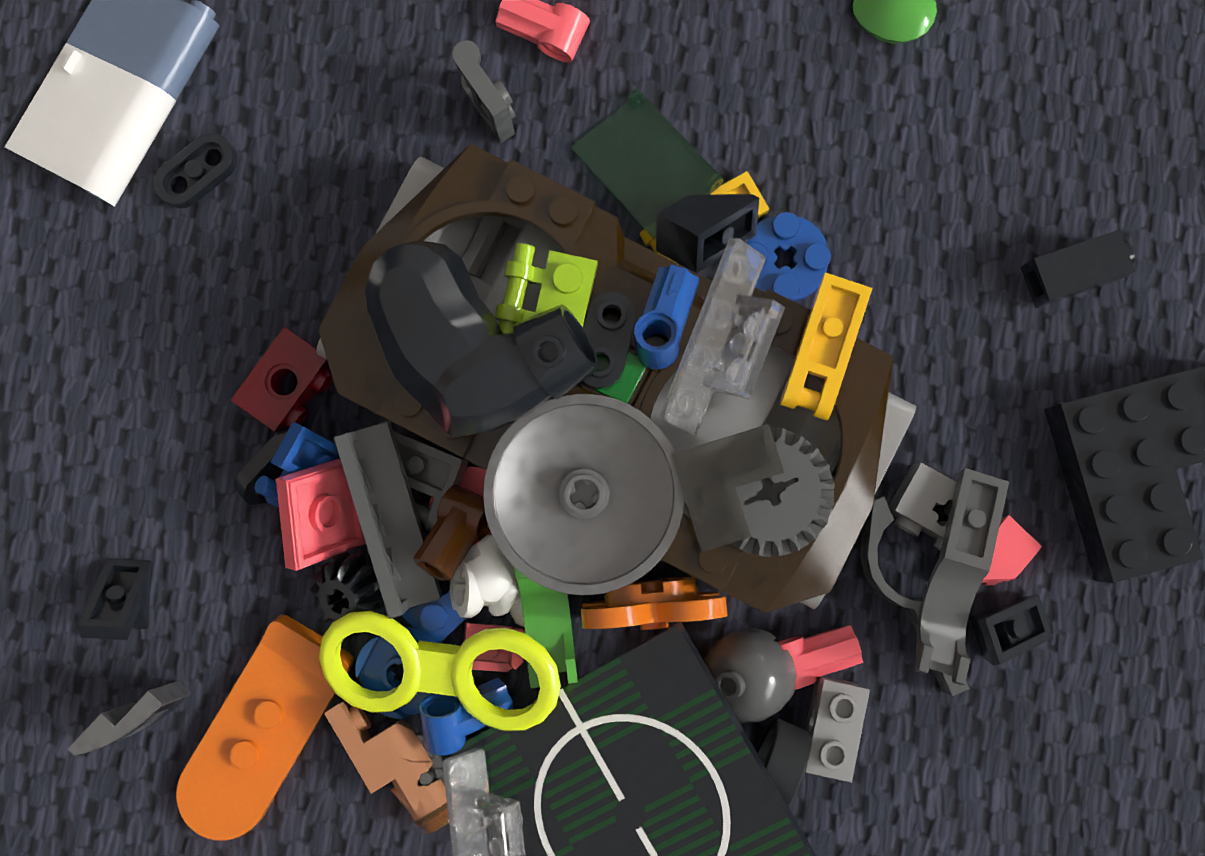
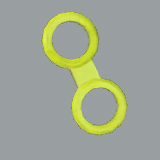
(439, 670)

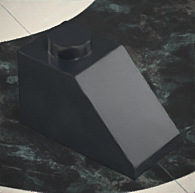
(700, 225)

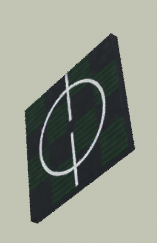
(641, 766)

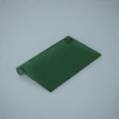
(645, 160)

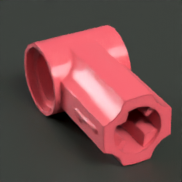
(553, 28)
(822, 653)

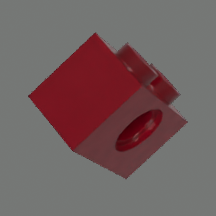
(261, 391)

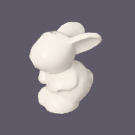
(486, 580)

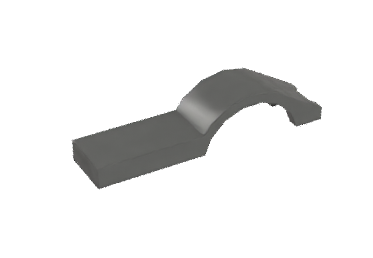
(872, 530)
(959, 573)

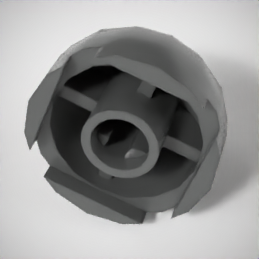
(752, 673)

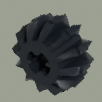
(347, 586)

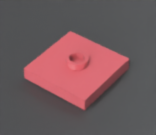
(317, 515)

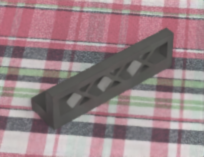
(387, 516)

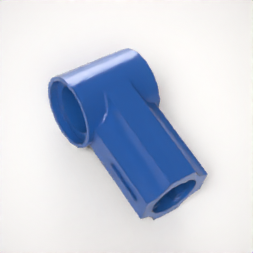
(665, 315)
(447, 721)

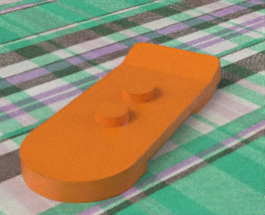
(257, 733)

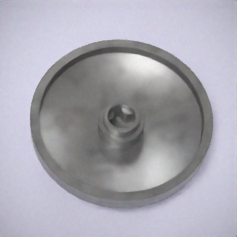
(583, 494)

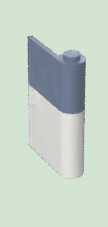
(113, 90)

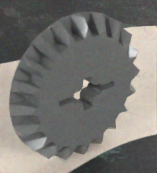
(802, 505)

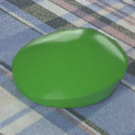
(895, 19)

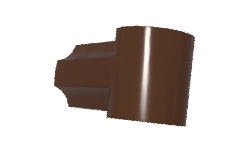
(458, 526)

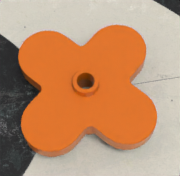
(653, 605)

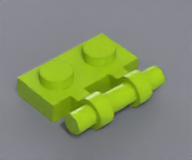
(564, 281)

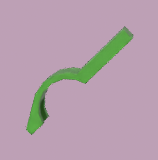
(549, 623)

